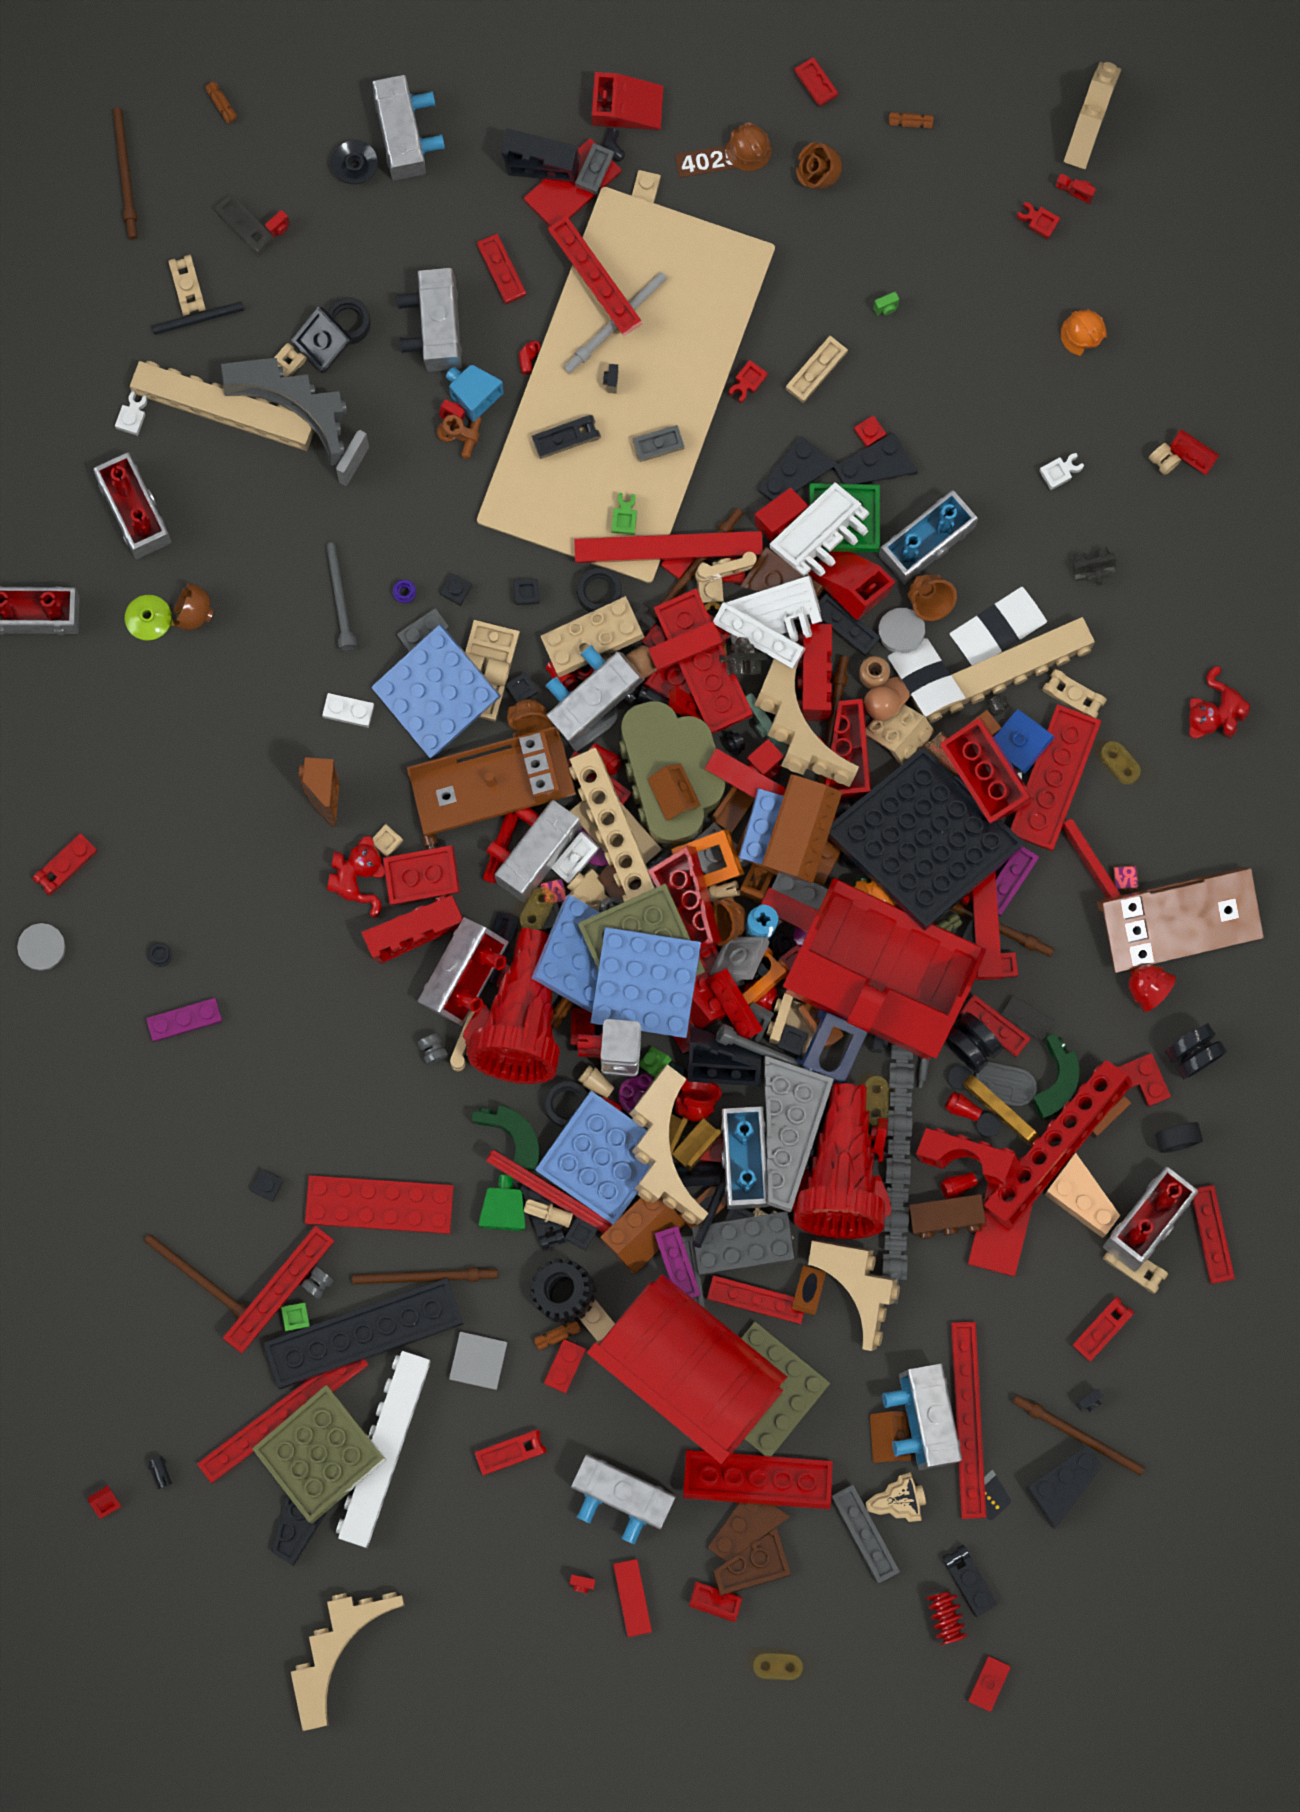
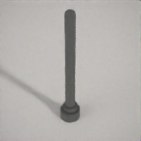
(346, 639)
(727, 1035)

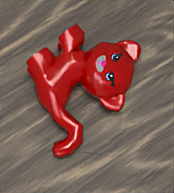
(1207, 717)
(362, 862)

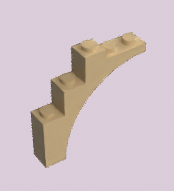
(790, 727)
(661, 1178)
(313, 1682)

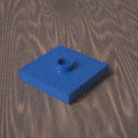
(1023, 740)

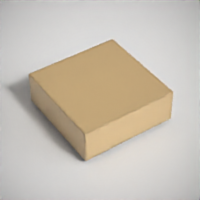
(387, 841)

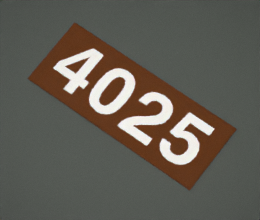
(703, 161)

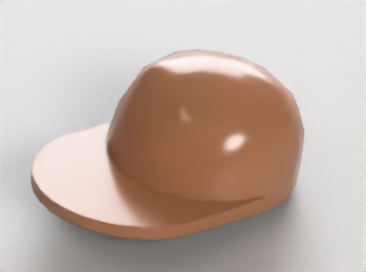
(886, 700)

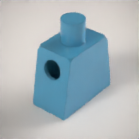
(474, 390)

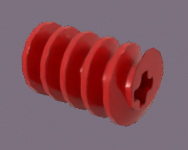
(946, 1617)

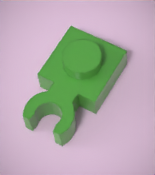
(624, 519)

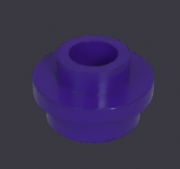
(404, 584)

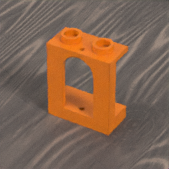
(729, 853)
(775, 974)

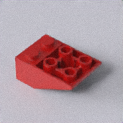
(626, 102)
(854, 582)

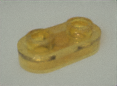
(1120, 763)
(538, 909)
(877, 1101)
(777, 1666)

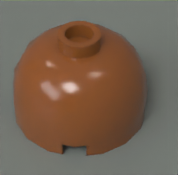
(819, 166)
(192, 608)

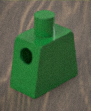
(503, 1207)

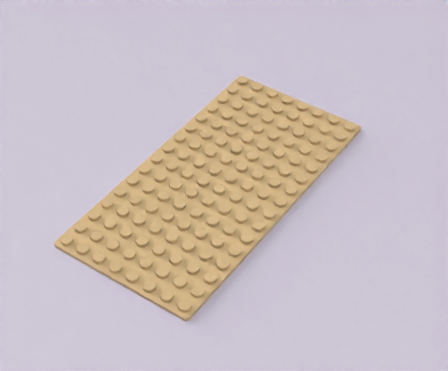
(666, 378)

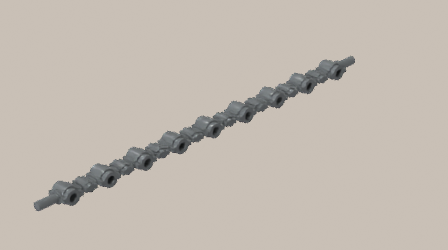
(898, 1168)

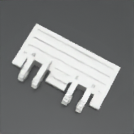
(820, 525)
(782, 606)

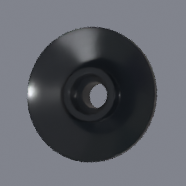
(352, 152)

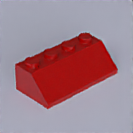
(986, 771)

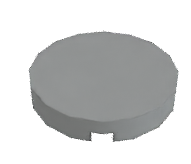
(901, 630)
(41, 947)

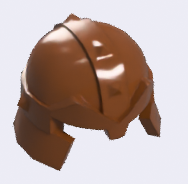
(749, 147)
(932, 597)
(528, 717)
(729, 918)

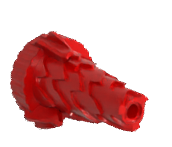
(516, 1035)
(840, 1192)

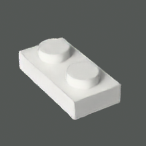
(348, 710)
(575, 857)

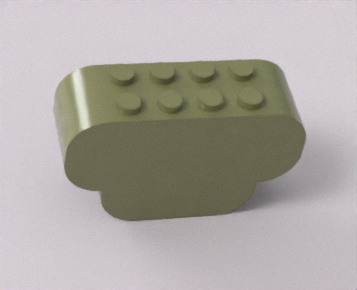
(657, 739)

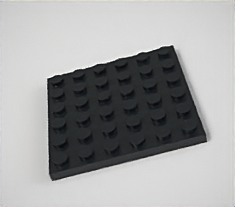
(923, 838)

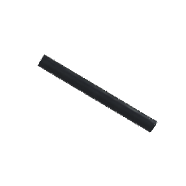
(197, 318)
(712, 1209)

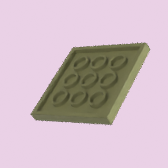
(647, 913)
(800, 1392)
(319, 1454)

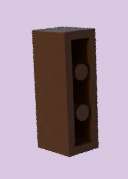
(948, 1216)

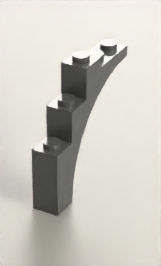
(267, 381)

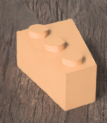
(1083, 1198)

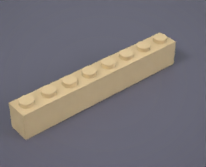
(209, 402)
(1018, 664)

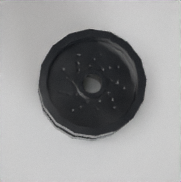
(973, 1042)
(1196, 1052)

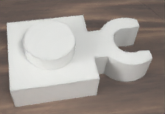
(131, 418)
(1058, 473)

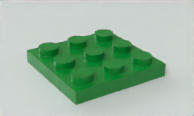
(870, 500)

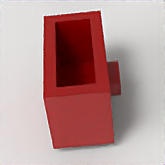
(779, 514)
(766, 760)

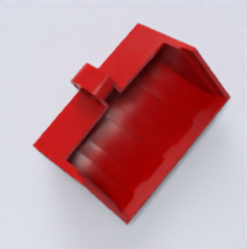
(884, 970)
(690, 1368)

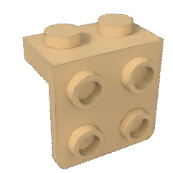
(901, 733)
(788, 1016)

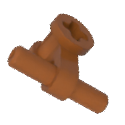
(458, 431)

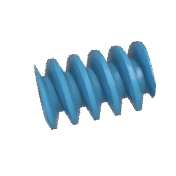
(761, 922)

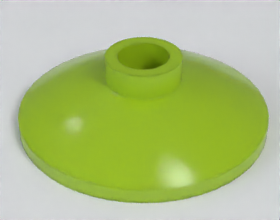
(150, 628)

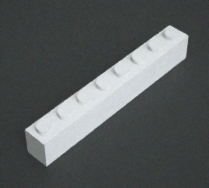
(388, 1437)

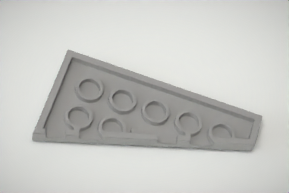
(792, 1117)

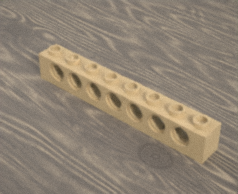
(581, 767)

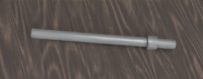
(583, 353)

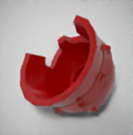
(1150, 985)
(697, 1100)

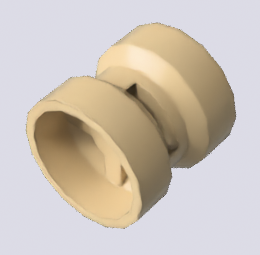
(1162, 459)

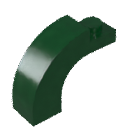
(1053, 1099)
(518, 1128)

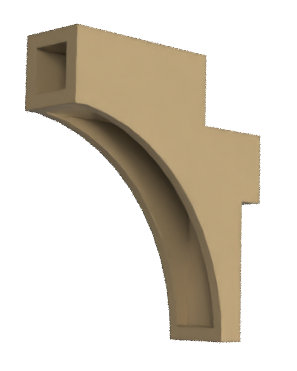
(1092, 114)
(870, 1292)

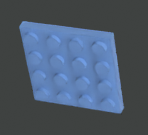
(436, 691)
(566, 959)
(646, 981)
(596, 1158)

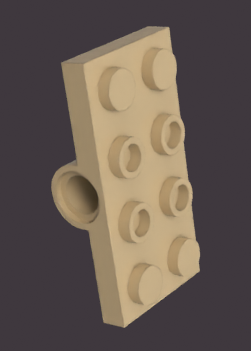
(605, 629)
(492, 652)

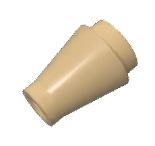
(595, 1081)

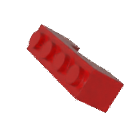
(940, 1149)

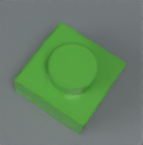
(886, 304)
(654, 1061)
(295, 1317)

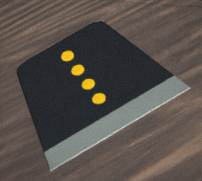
(995, 1496)

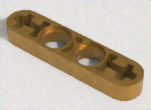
(1000, 1109)

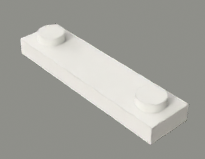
(759, 635)

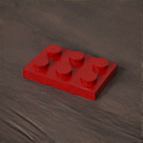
(421, 875)

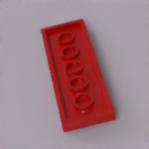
(714, 691)
(1056, 777)
(379, 1205)
(758, 1480)

